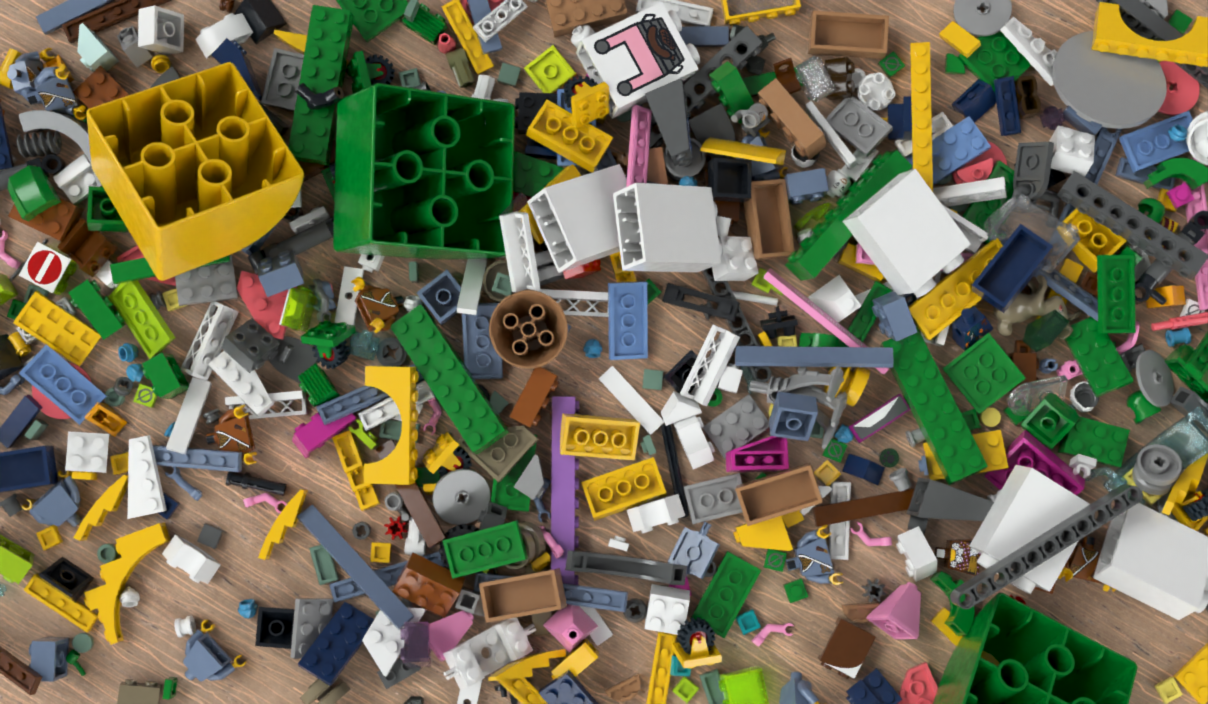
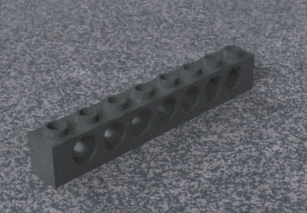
(743, 38)
(1142, 225)

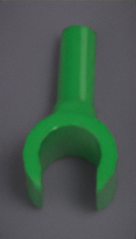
(72, 658)

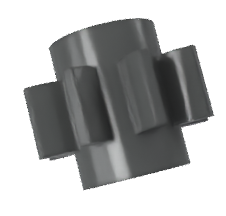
(879, 591)

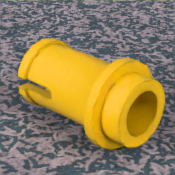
(19, 344)

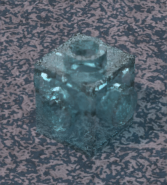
(364, 345)

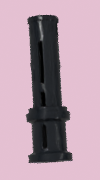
(247, 481)

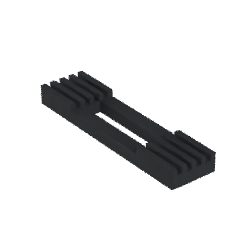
(726, 308)

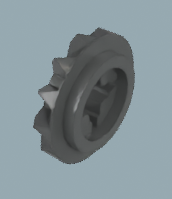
(382, 351)

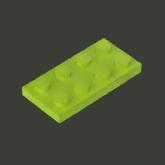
(142, 317)

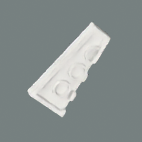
(1031, 48)
(243, 383)
(144, 483)

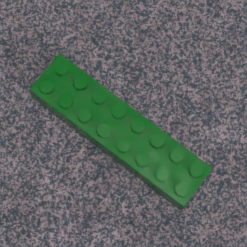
(321, 70)
(832, 232)
(449, 379)
(934, 409)

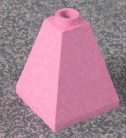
(899, 613)
(570, 626)
(448, 632)

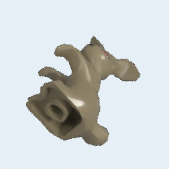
(1033, 305)

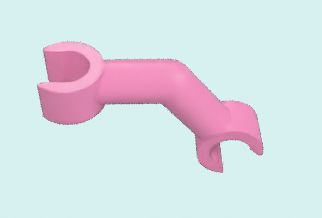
(4, 256)
(436, 415)
(264, 497)
(884, 541)
(555, 548)
(760, 637)

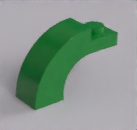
(1186, 169)
(960, 619)

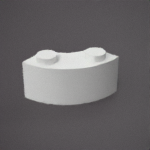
(231, 27)
(694, 442)
(656, 513)
(191, 559)

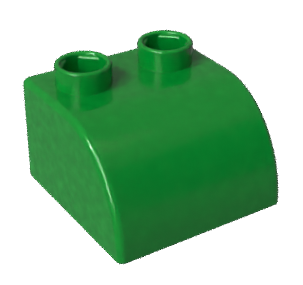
(422, 174)
(1037, 662)

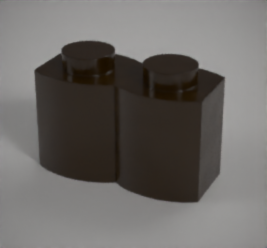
(841, 75)
(1027, 99)

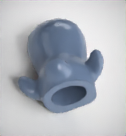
(328, 289)

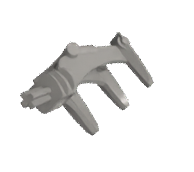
(804, 384)

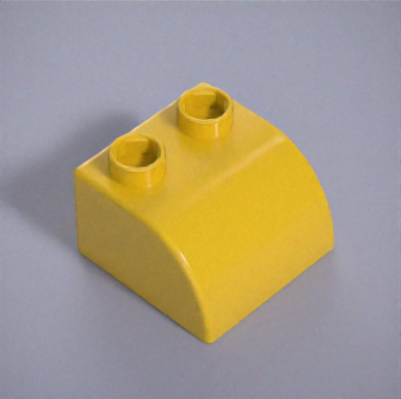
(193, 168)

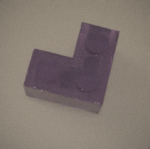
(416, 645)

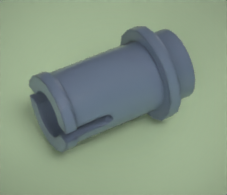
(1045, 362)

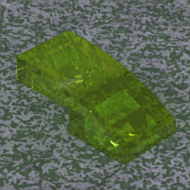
(815, 213)

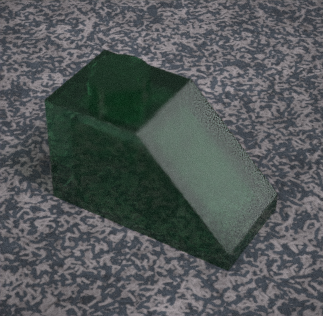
(1044, 330)

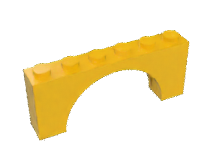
(1114, 36)
(400, 385)

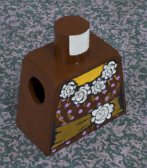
(959, 556)

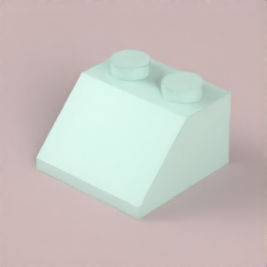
(93, 50)

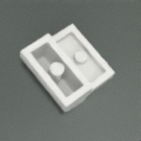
(76, 179)

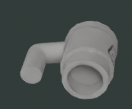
(753, 116)
(395, 503)

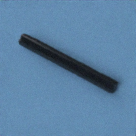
(674, 465)

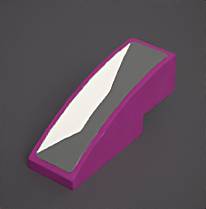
(879, 418)

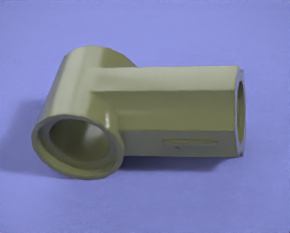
(459, 64)

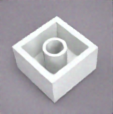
(161, 30)
(1072, 150)
(736, 260)
(87, 452)
(667, 609)

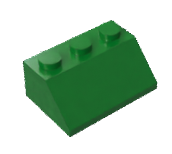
(1176, 363)

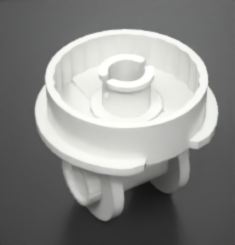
(1198, 138)

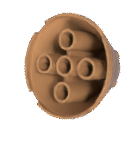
(528, 329)

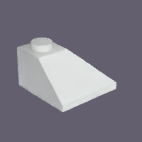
(836, 299)

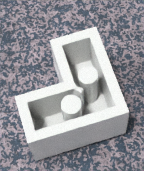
(919, 555)

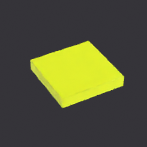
(550, 71)

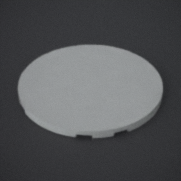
(1107, 85)

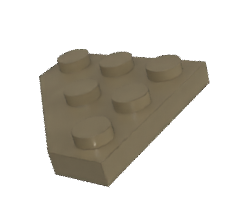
(504, 453)

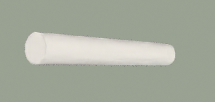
(754, 298)

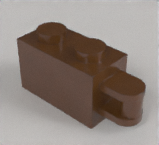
(1026, 362)

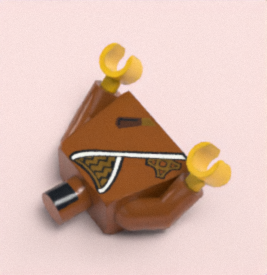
(376, 305)
(234, 434)
(1083, 563)

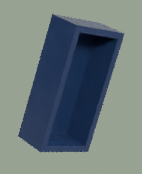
(1012, 268)
(27, 468)

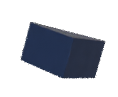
(863, 469)

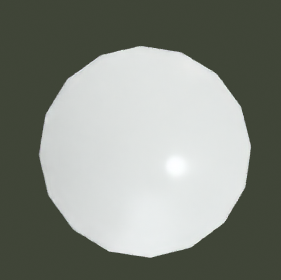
(876, 91)

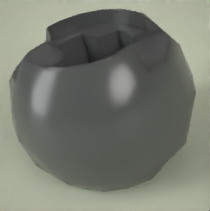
(636, 618)

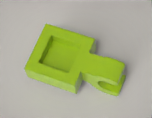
(762, 284)
(368, 438)

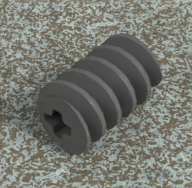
(39, 146)

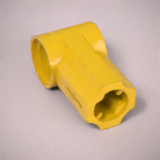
(10, 59)

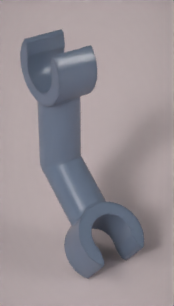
(14, 382)
(193, 491)
(539, 504)

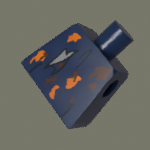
(970, 327)

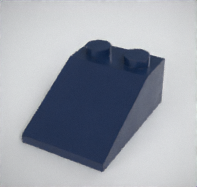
(234, 53)

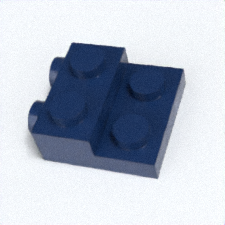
(873, 690)

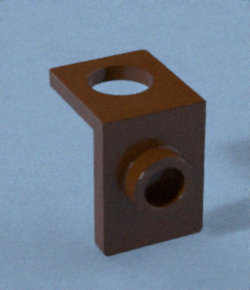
(787, 76)

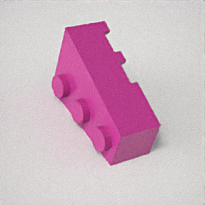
(315, 433)
(760, 456)

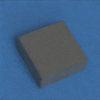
(210, 536)

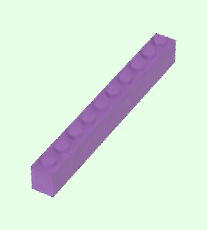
(563, 491)

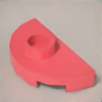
(976, 172)

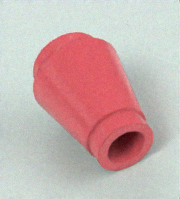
(448, 46)

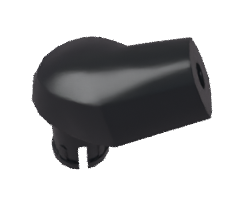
(319, 100)

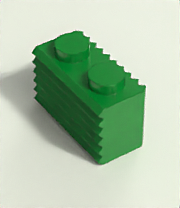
(427, 24)
(317, 385)

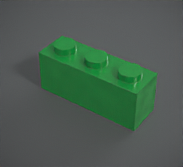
(731, 89)
(97, 308)

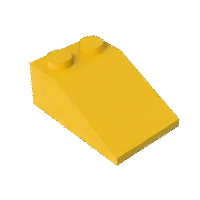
(1094, 239)

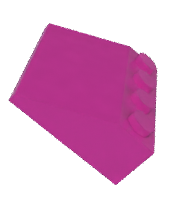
(1031, 453)

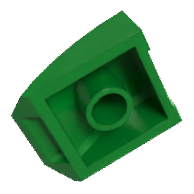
(31, 192)
(1050, 420)

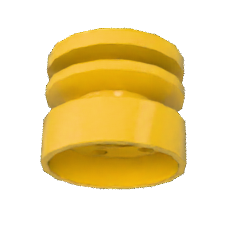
(853, 383)

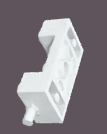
(505, 643)

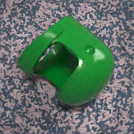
(1154, 208)
(1141, 406)

